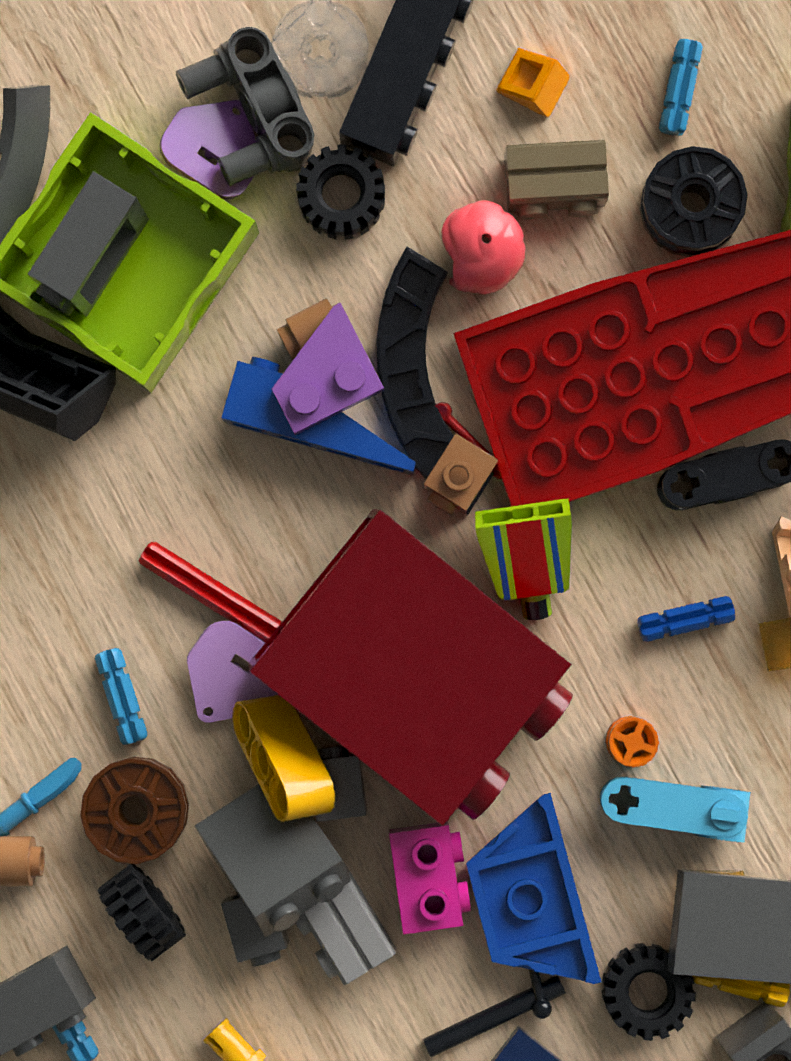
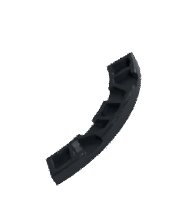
(403, 362)

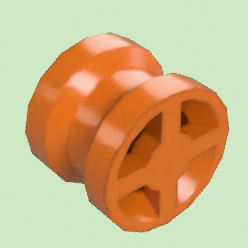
(640, 744)

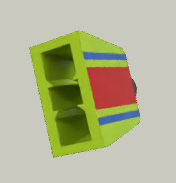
(528, 552)

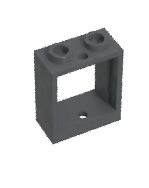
(88, 246)

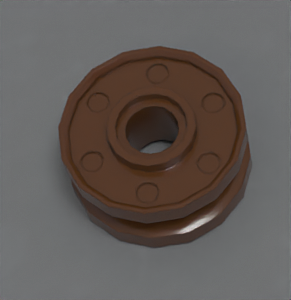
(104, 815)

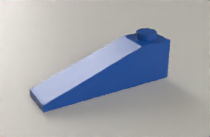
(256, 408)

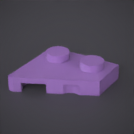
(326, 374)

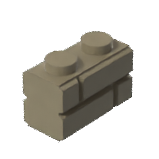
(556, 177)

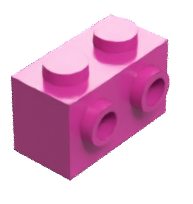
(427, 877)

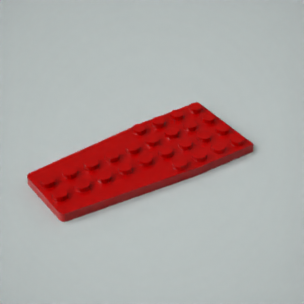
(634, 370)

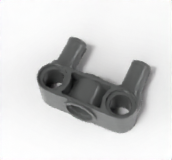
(266, 99)

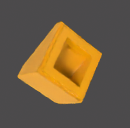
(534, 81)

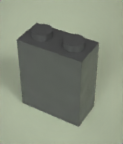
(273, 863)

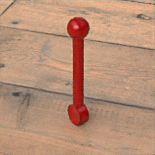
(446, 414)

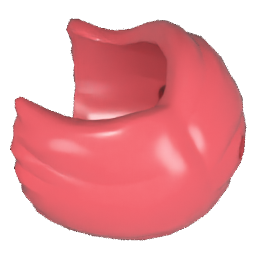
(481, 265)

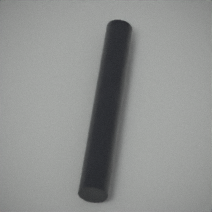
(490, 1018)

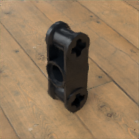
(726, 475)

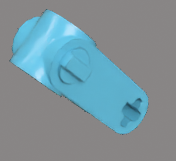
(682, 808)

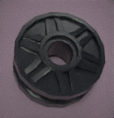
(698, 172)

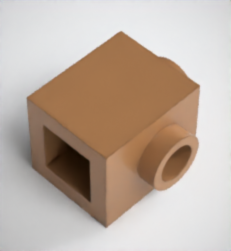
(458, 475)

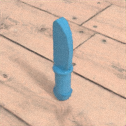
(39, 795)

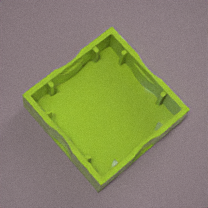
(166, 275)

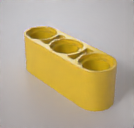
(283, 758)

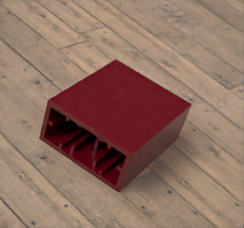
(414, 670)

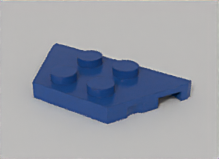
(532, 899)

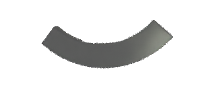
(22, 149)

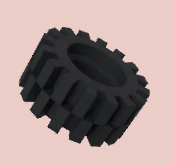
(336, 163)
(141, 912)
(646, 1022)

